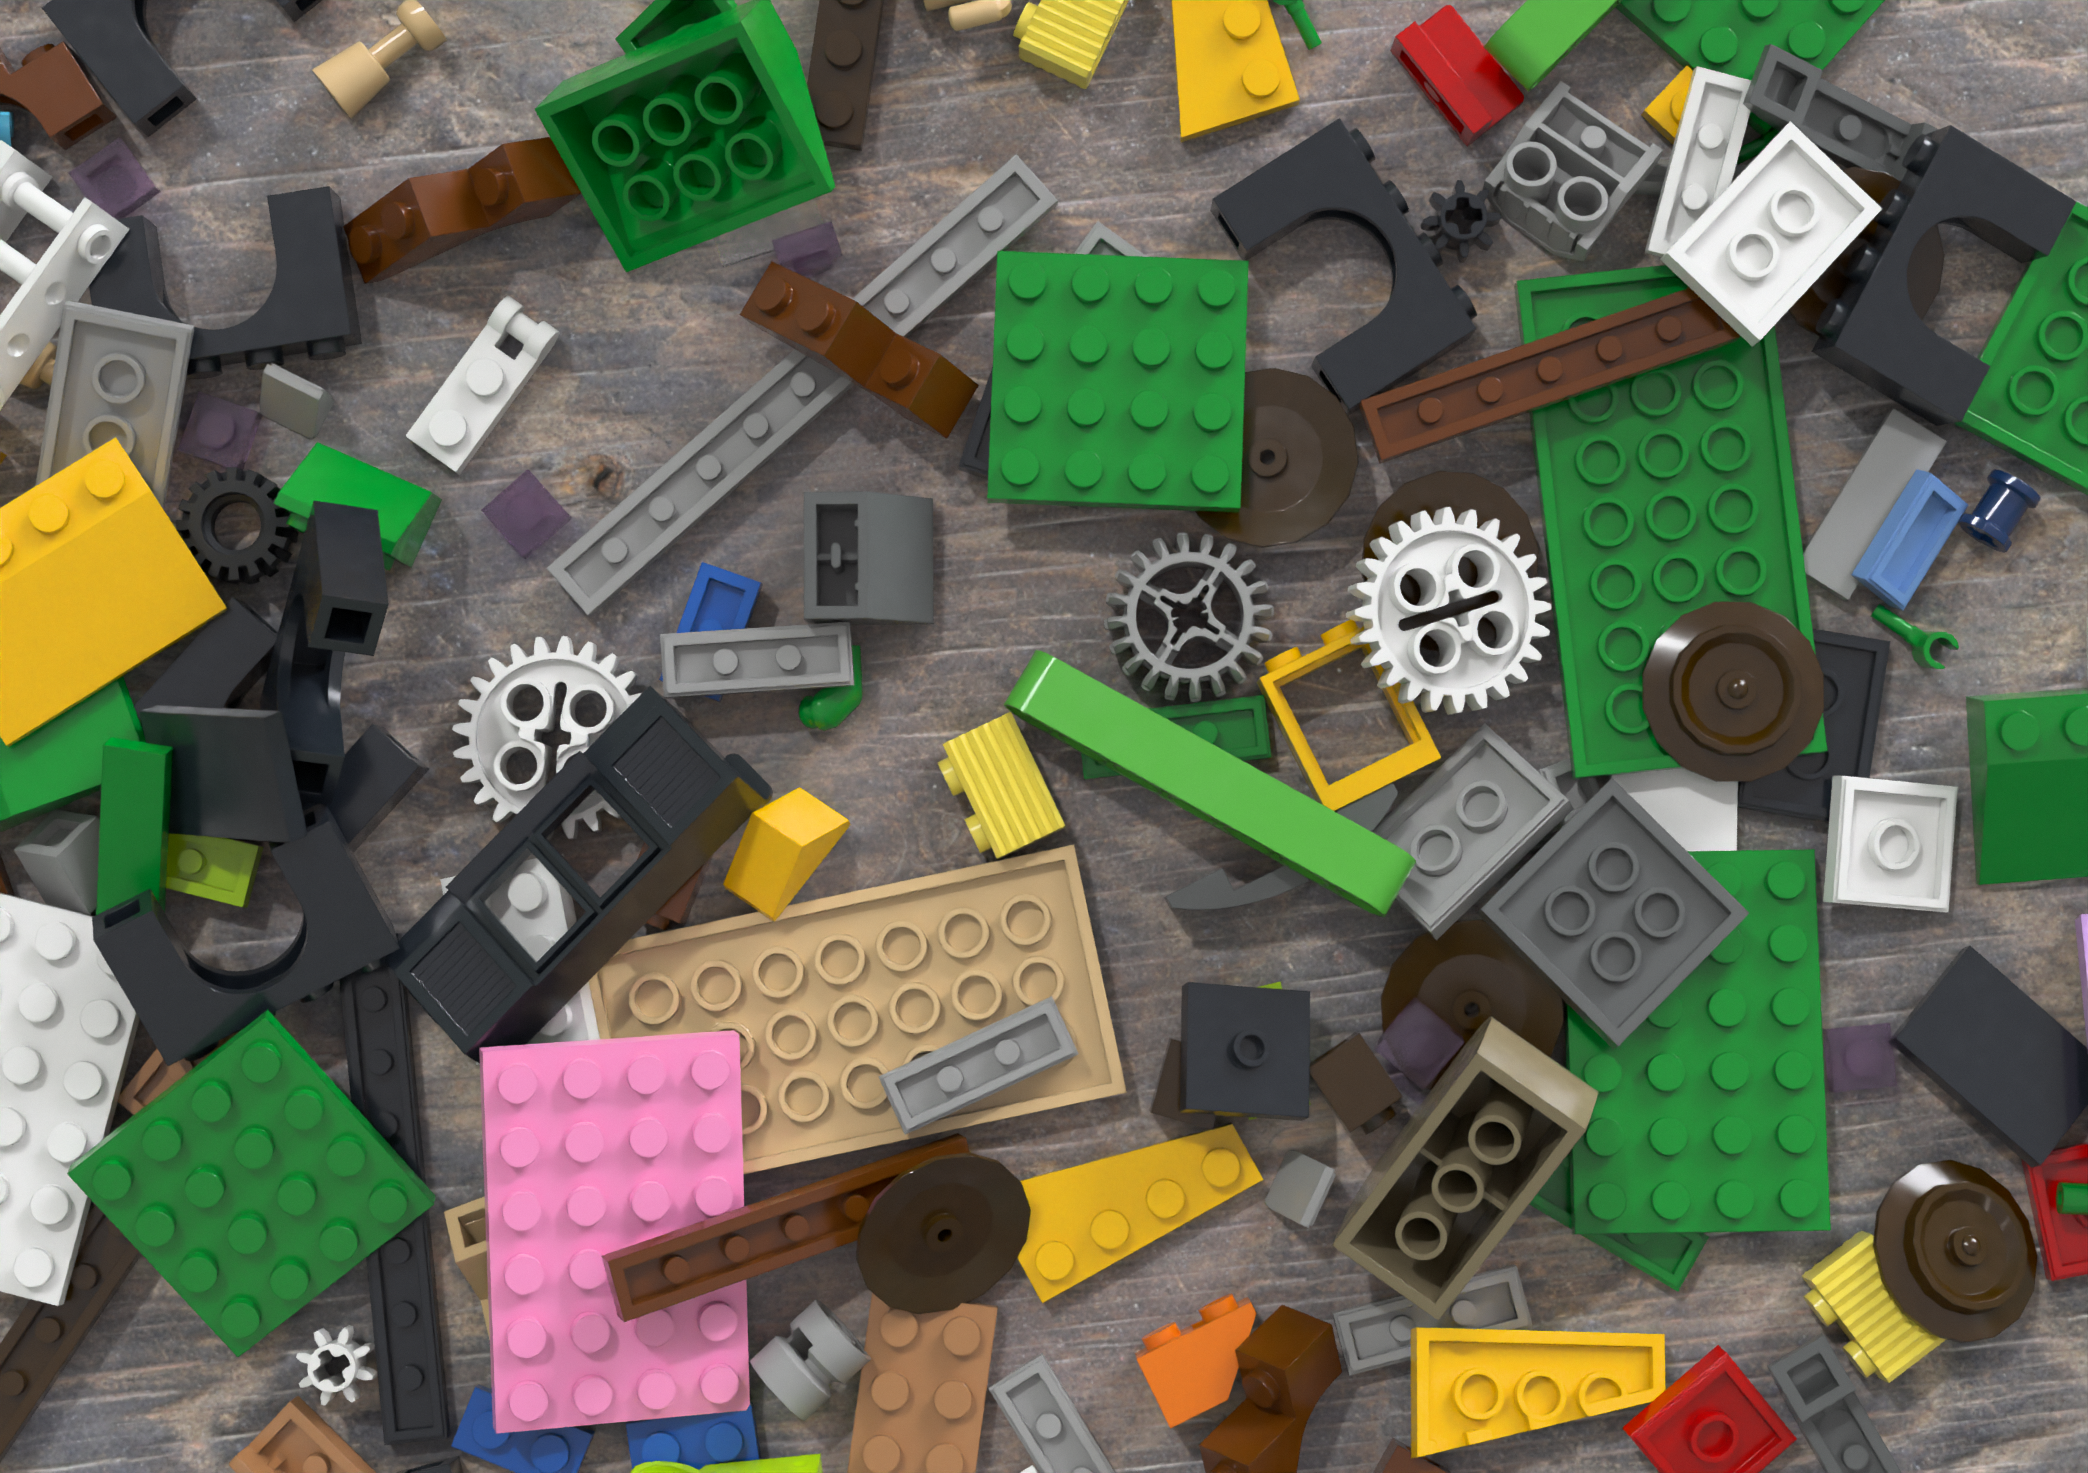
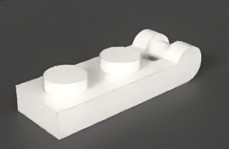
(482, 386)

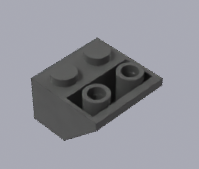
(868, 558)

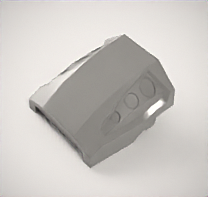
(1568, 175)

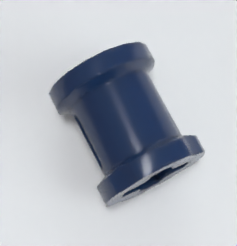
(1999, 510)

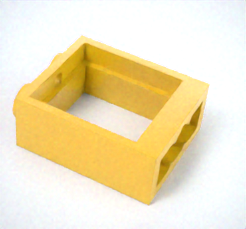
(1292, 666)

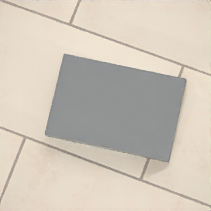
(117, 380)
(1469, 827)

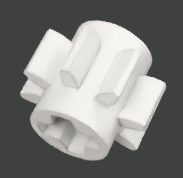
(331, 1384)

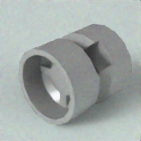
(810, 1360)

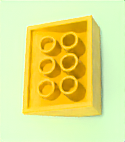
(89, 588)

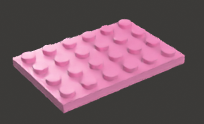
(585, 1159)

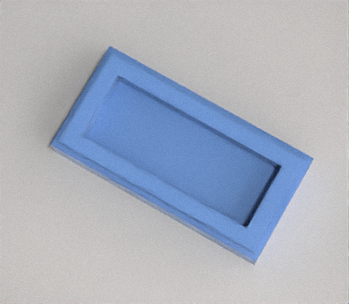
(1910, 539)

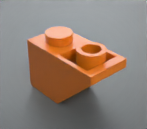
(1196, 1365)

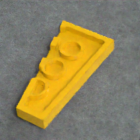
(1228, 64)
(1124, 1201)
(1510, 1382)

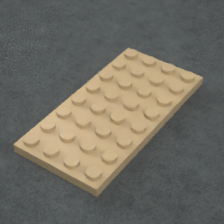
(869, 986)

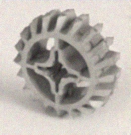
(1216, 572)

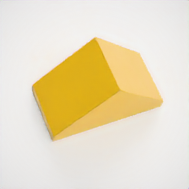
(782, 850)

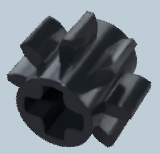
(1473, 209)

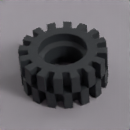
(199, 526)

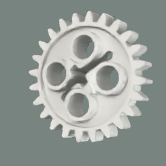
(1432, 557)
(498, 733)

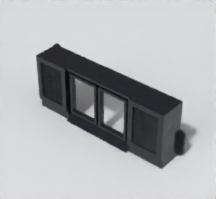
(665, 787)

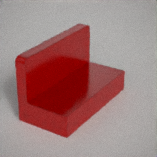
(1457, 73)

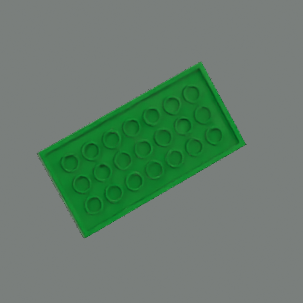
(1655, 507)

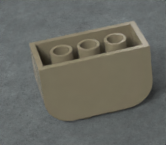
(1465, 1167)

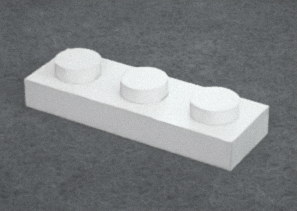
(1701, 155)

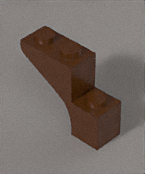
(57, 92)
(452, 207)
(860, 348)
(1283, 1375)

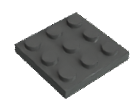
(1613, 913)

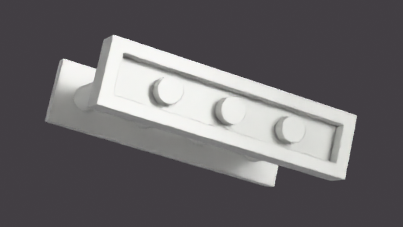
(62, 273)

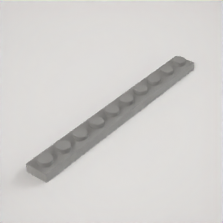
(796, 391)

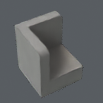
(64, 860)

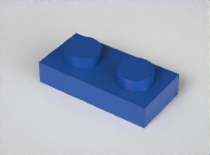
(719, 603)
(695, 1439)
(523, 1451)

